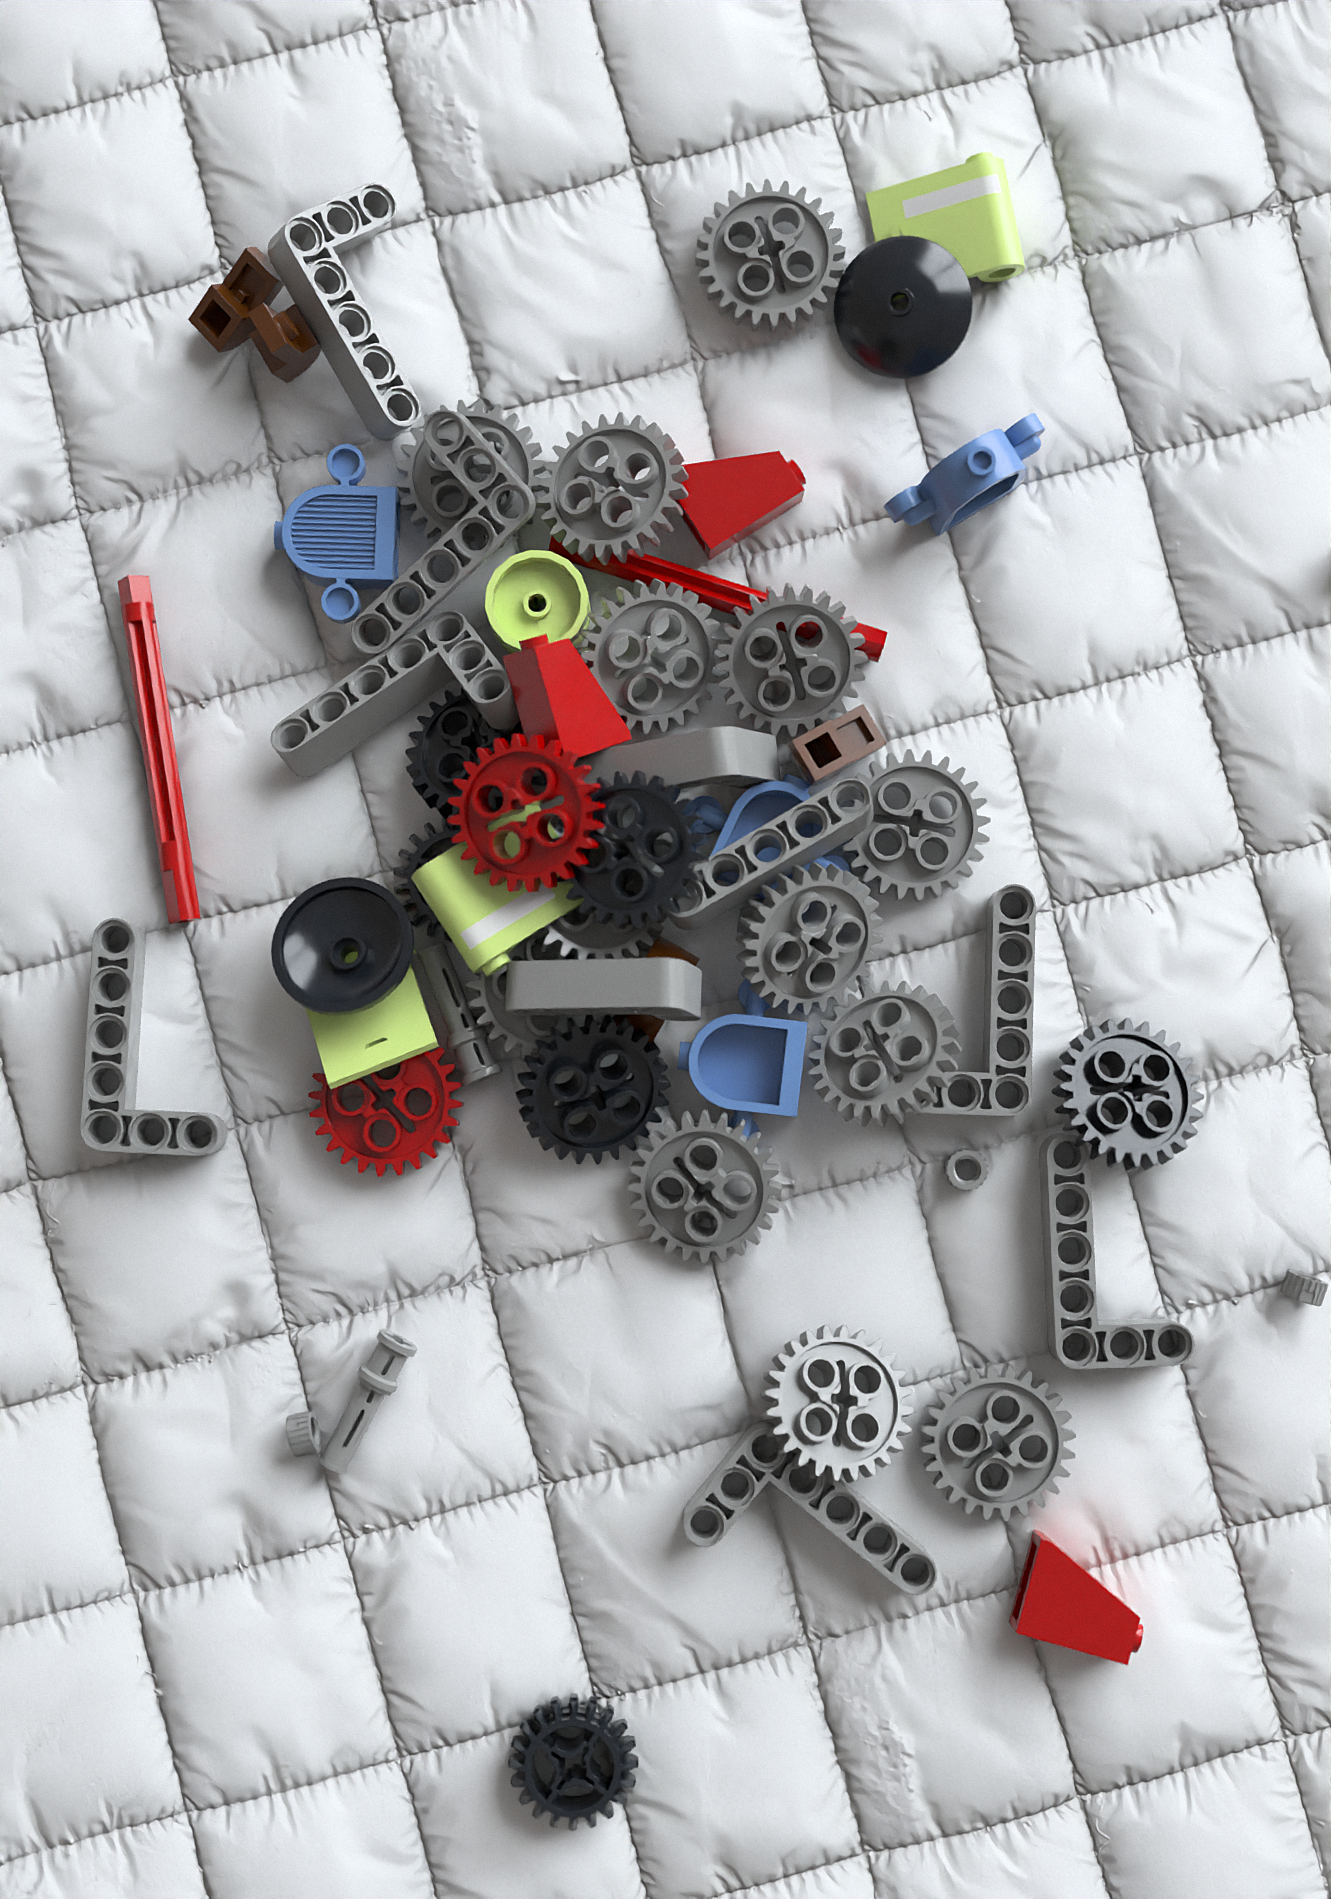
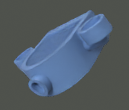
(969, 478)
(343, 535)
(753, 810)
(747, 1061)

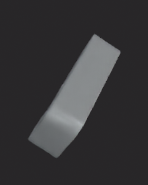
(605, 987)

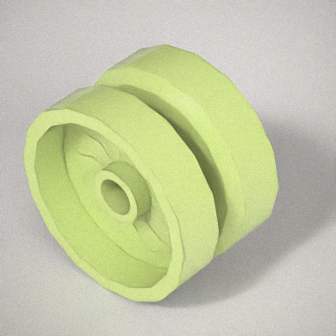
(535, 579)

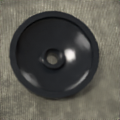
(922, 334)
(326, 927)

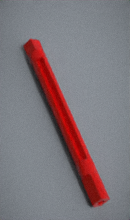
(712, 590)
(158, 749)

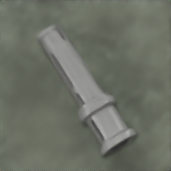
(464, 1036)
(378, 1376)

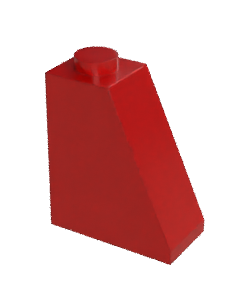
(738, 497)
(562, 697)
(1071, 1607)

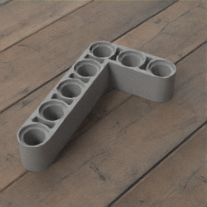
(343, 305)
(454, 542)
(391, 686)
(688, 760)
(778, 833)
(996, 1021)
(125, 1056)
(1081, 1272)
(813, 1499)

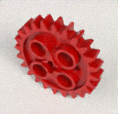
(512, 772)
(354, 1128)

